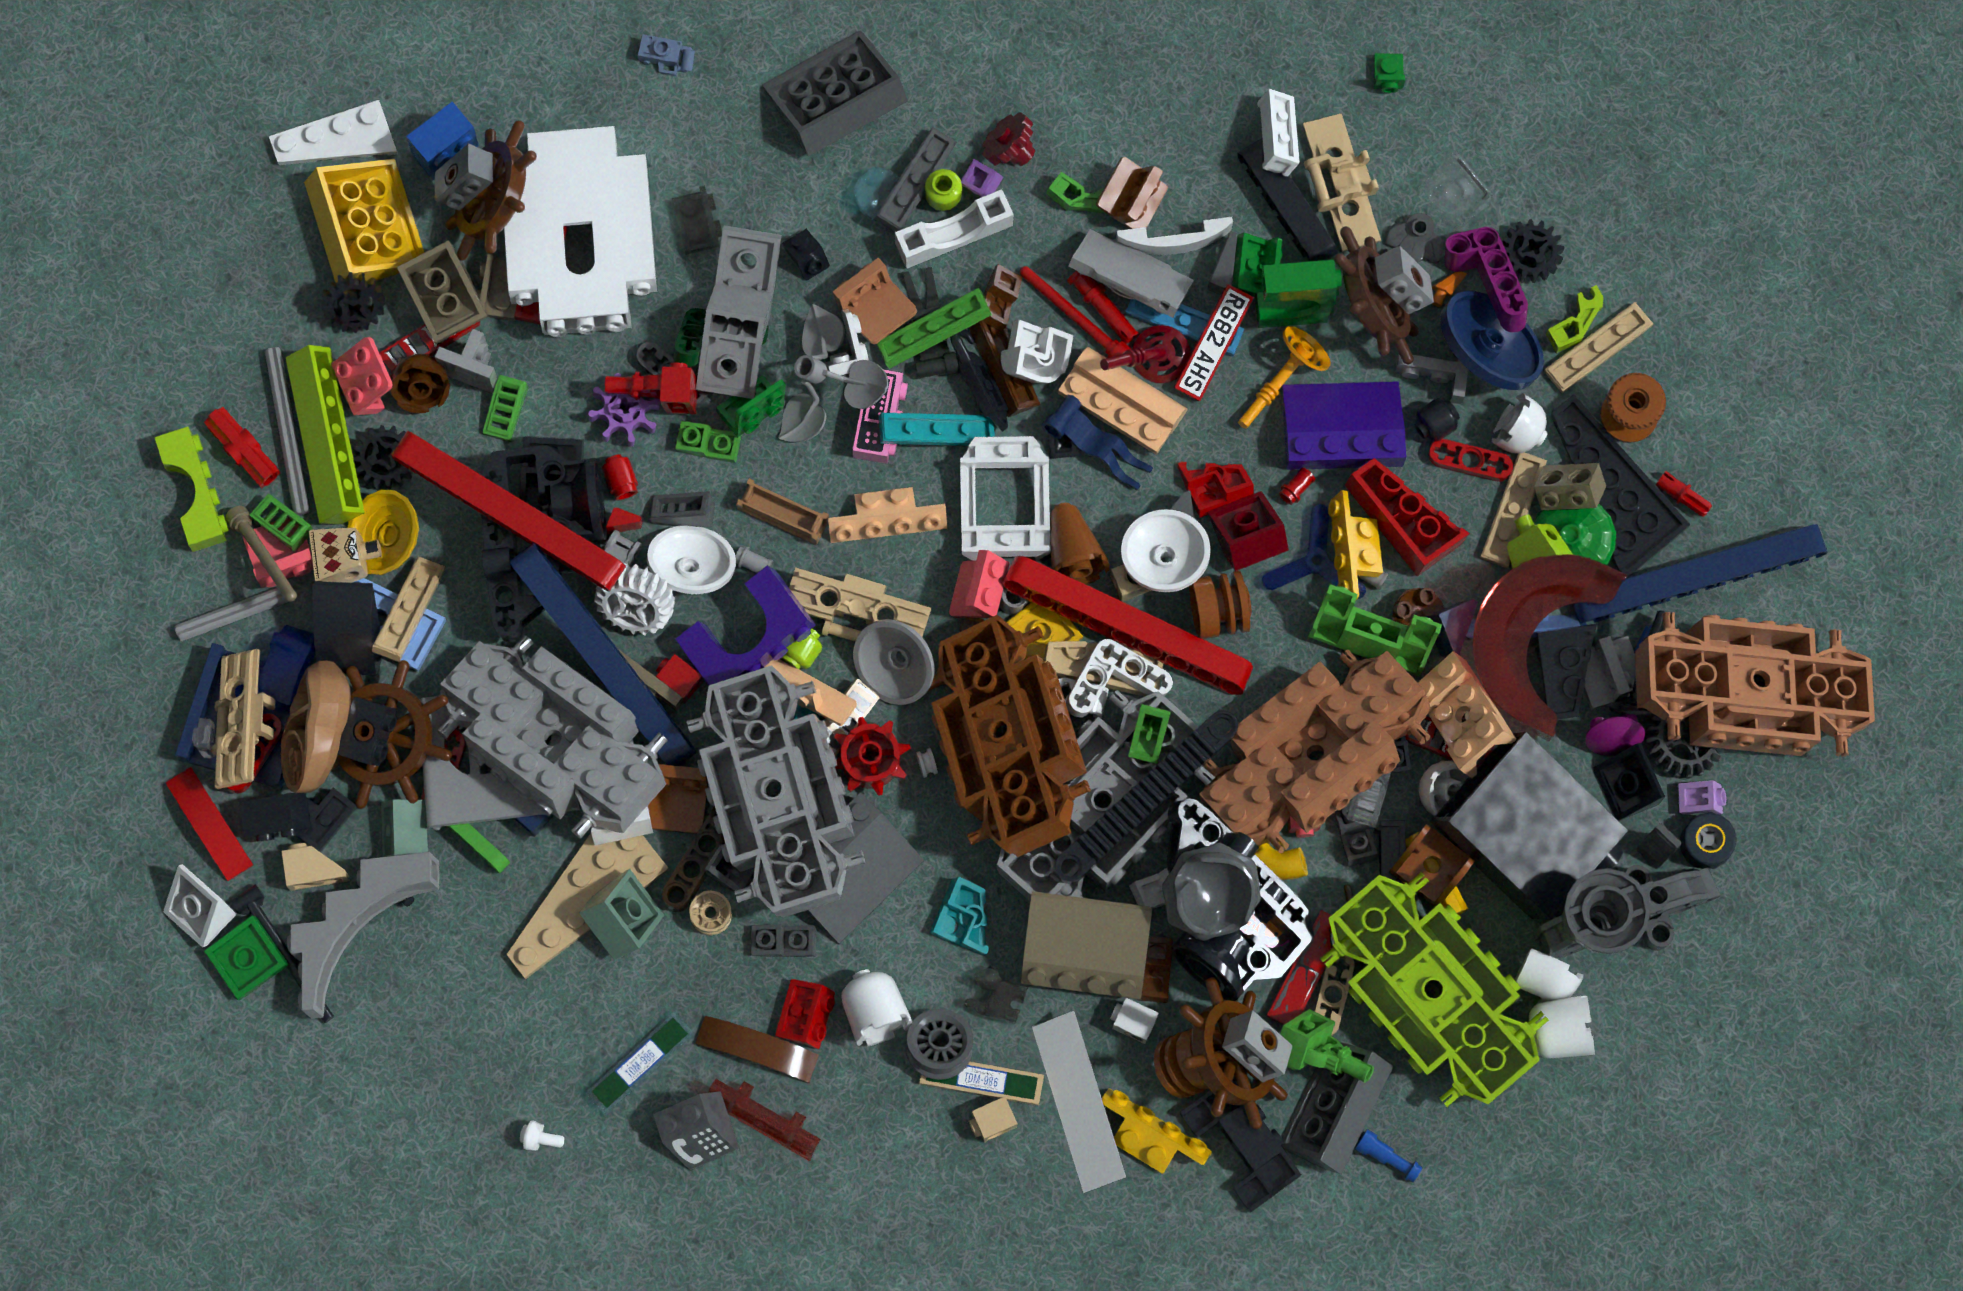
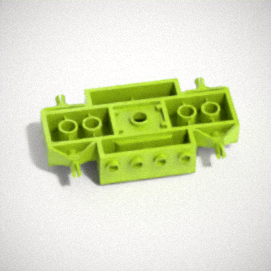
(1461, 1024)

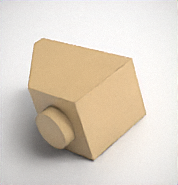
(310, 868)

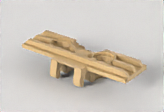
(1348, 177)
(856, 598)
(239, 719)

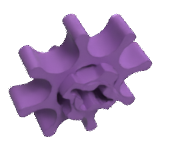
(617, 419)

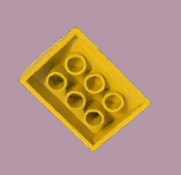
(363, 218)

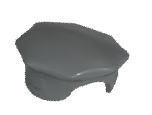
(1211, 891)

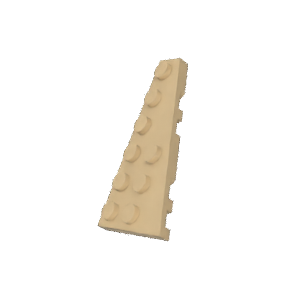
(558, 917)

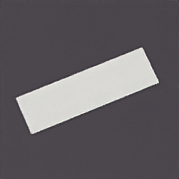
(1078, 1102)

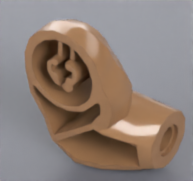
(315, 727)

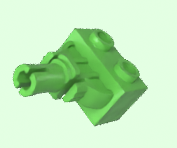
(1316, 1047)

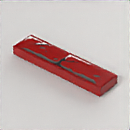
(1303, 974)

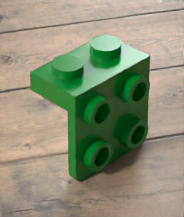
(745, 414)

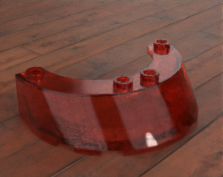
(1513, 613)

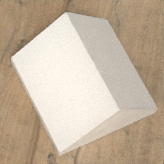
(196, 907)

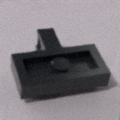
(326, 818)

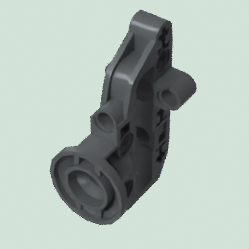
(1622, 910)

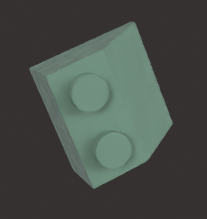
(622, 915)

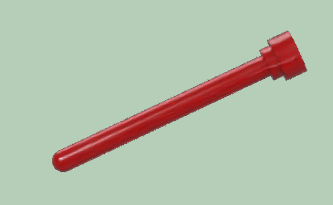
(1112, 347)

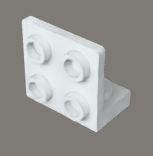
(841, 362)

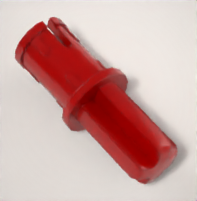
(1683, 494)

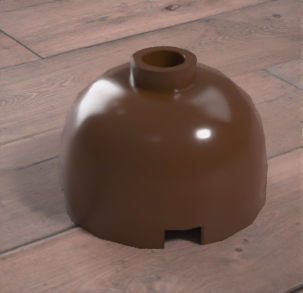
(419, 383)

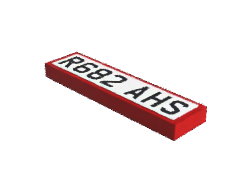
(1213, 342)

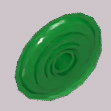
(1585, 531)

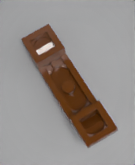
(757, 1048)

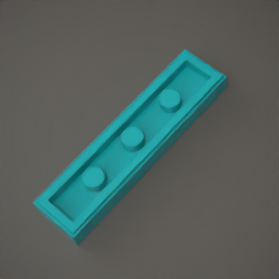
(933, 428)

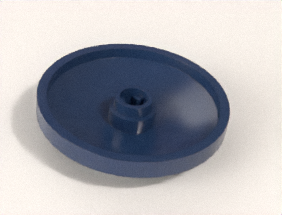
(1486, 348)

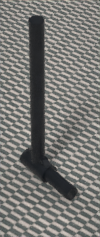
(249, 903)

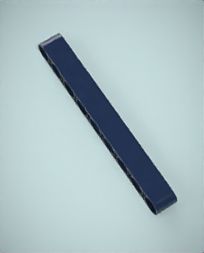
(1708, 572)
(601, 653)

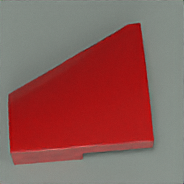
(1222, 483)

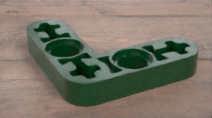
(693, 327)

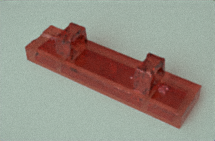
(766, 1121)

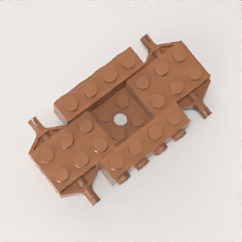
(1712, 681)
(1347, 722)

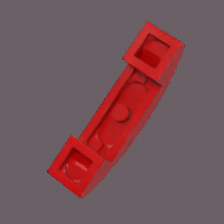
(209, 824)

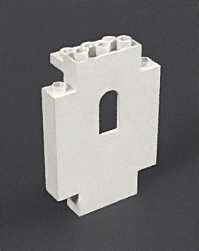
(581, 183)

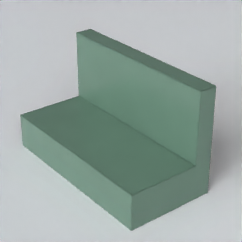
(403, 827)

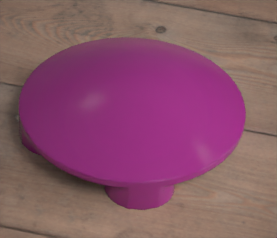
(1614, 734)

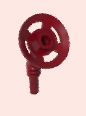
(1158, 354)

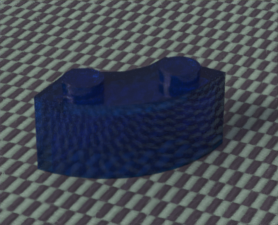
(288, 659)

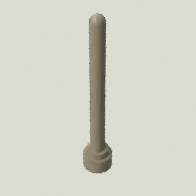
(241, 522)

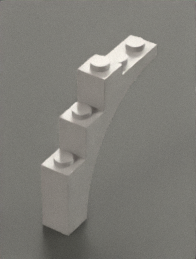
(345, 912)

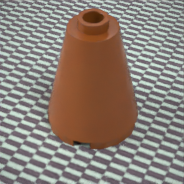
(1074, 546)

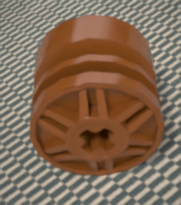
(1219, 605)
(1169, 1069)

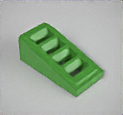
(510, 383)
(299, 535)

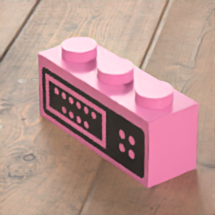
(867, 436)

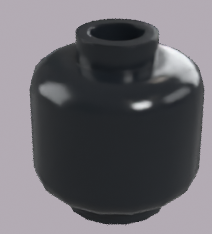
(1437, 419)

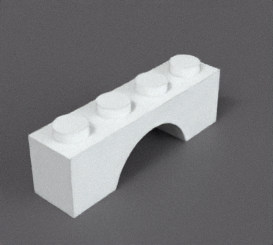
(931, 240)

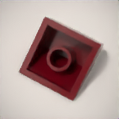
(1249, 531)

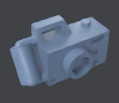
(666, 53)

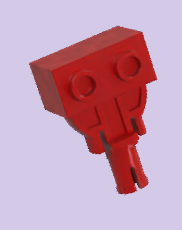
(673, 387)

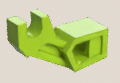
(1586, 313)

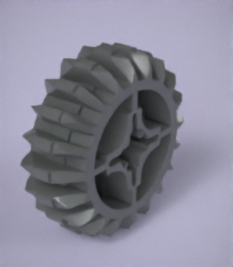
(1664, 748)

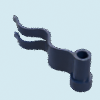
(1090, 440)

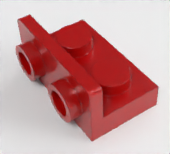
(805, 1013)

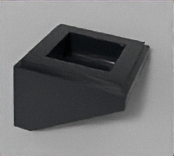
(1062, 447)

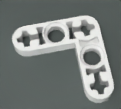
(1106, 668)

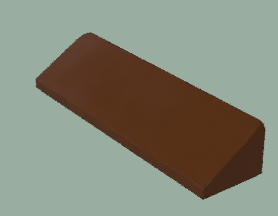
(990, 346)

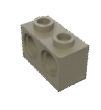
(1570, 486)

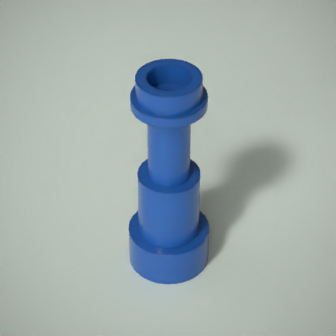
(1383, 1153)

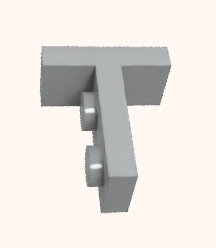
(1439, 371)

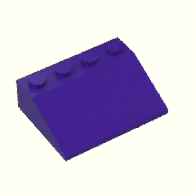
(1343, 425)

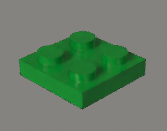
(246, 957)

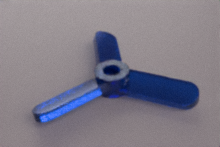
(1316, 548)

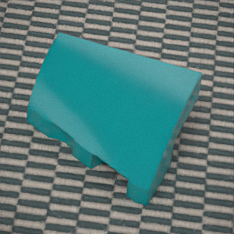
(963, 904)

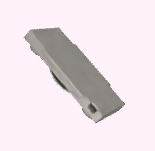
(1131, 273)

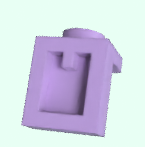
(1701, 797)

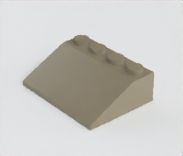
(1086, 945)

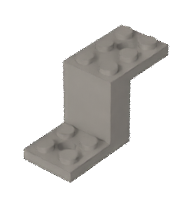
(738, 312)

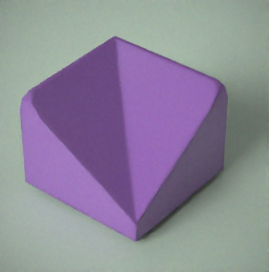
(981, 179)

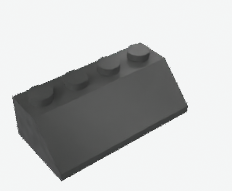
(1334, 1113)

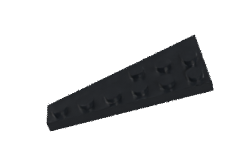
(1639, 510)

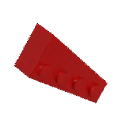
(1404, 517)

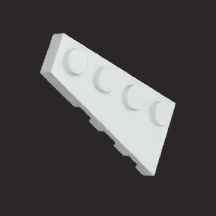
(339, 136)

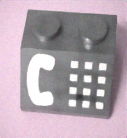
(697, 1129)

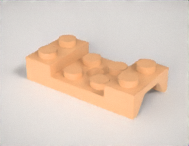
(1452, 692)

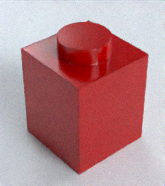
(679, 676)

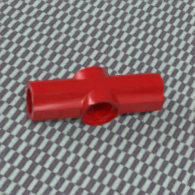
(242, 447)

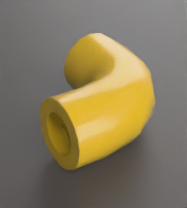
(1286, 865)

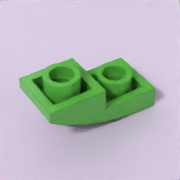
(707, 442)

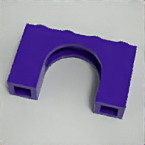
(784, 624)

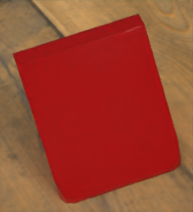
(623, 521)

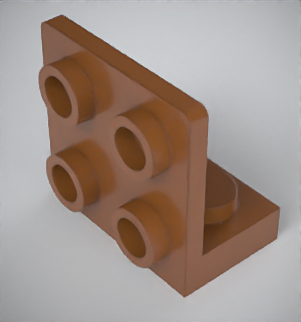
(681, 802)

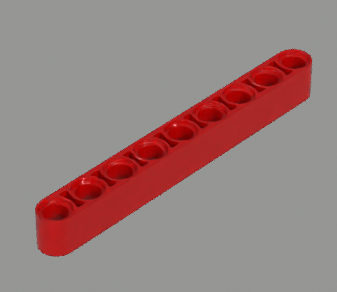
(508, 511)
(1128, 625)

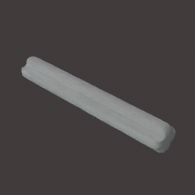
(229, 614)

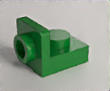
(1388, 72)

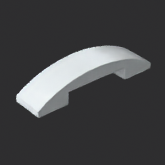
(1175, 244)

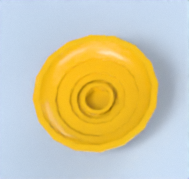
(393, 523)

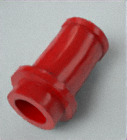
(1297, 485)

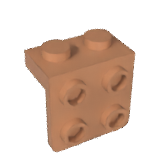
(875, 301)

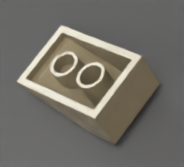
(442, 291)

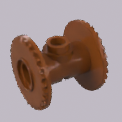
(1633, 407)

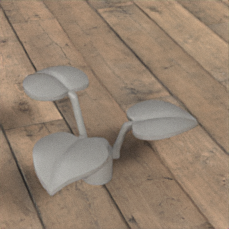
(865, 385)

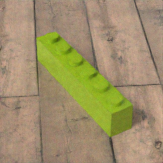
(324, 435)

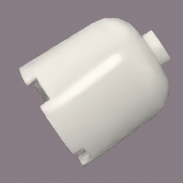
(874, 1007)
(1566, 1029)

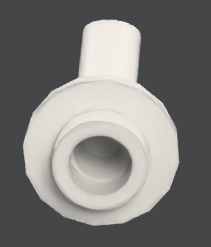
(533, 1135)

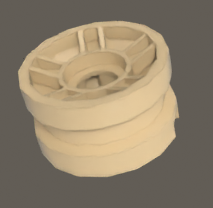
(701, 904)

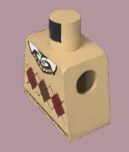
(341, 554)

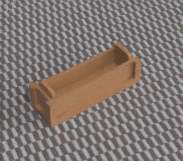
(782, 513)

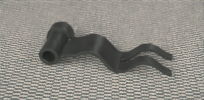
(936, 359)

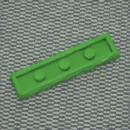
(934, 328)

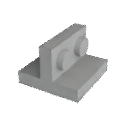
(472, 364)
(1610, 672)

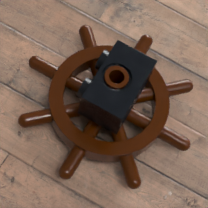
(374, 731)

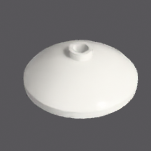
(1160, 536)
(691, 559)

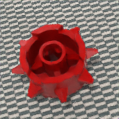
(879, 741)

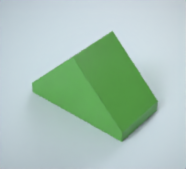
(1149, 733)

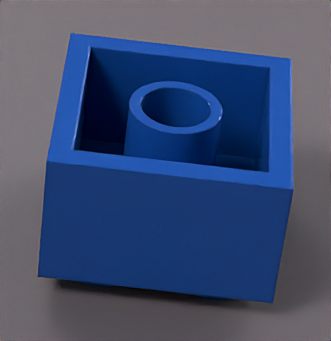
(441, 138)

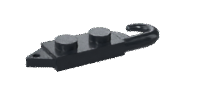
(981, 381)

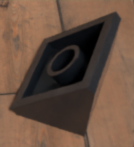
(1629, 782)

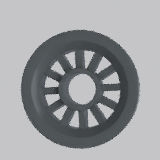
(921, 1041)

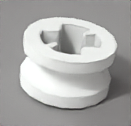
(926, 762)

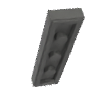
(911, 184)

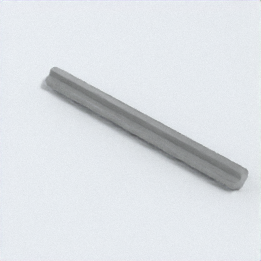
(287, 431)

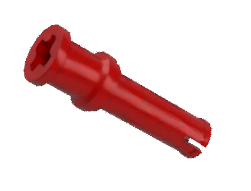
(1094, 294)

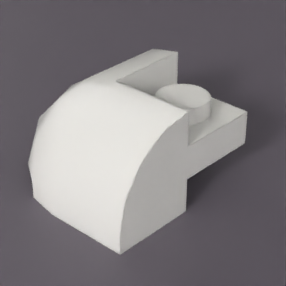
(1036, 353)
(1547, 977)

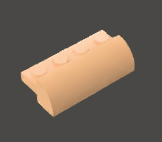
(1123, 401)

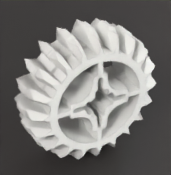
(637, 601)

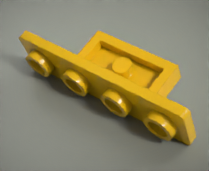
(1355, 544)
(1150, 1137)

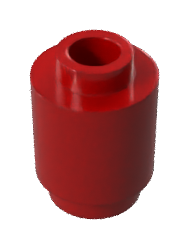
(620, 477)

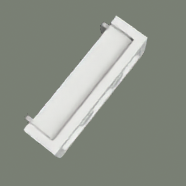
(1279, 132)

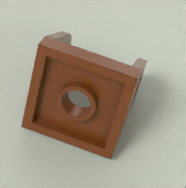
(1451, 860)

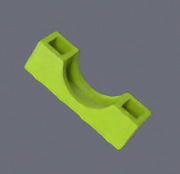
(201, 523)

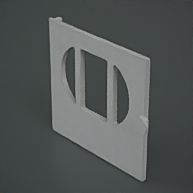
(469, 798)

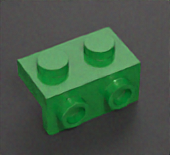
(1250, 257)

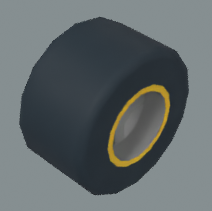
(1715, 832)

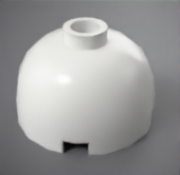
(1524, 423)
(1439, 784)

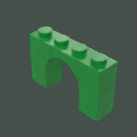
(1297, 293)

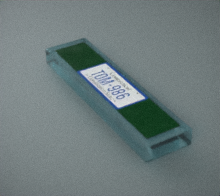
(640, 1063)

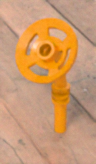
(1305, 348)

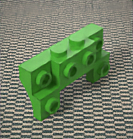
(1370, 634)

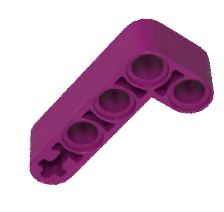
(1485, 251)

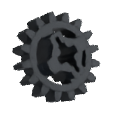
(1542, 242)
(353, 302)
(375, 462)

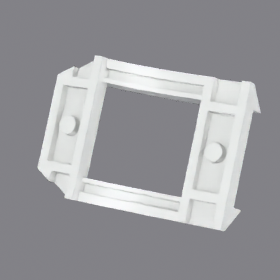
(1005, 539)

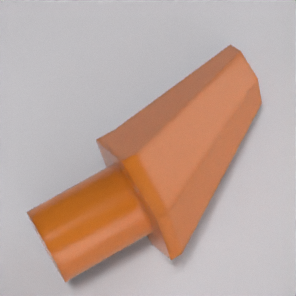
(1446, 287)

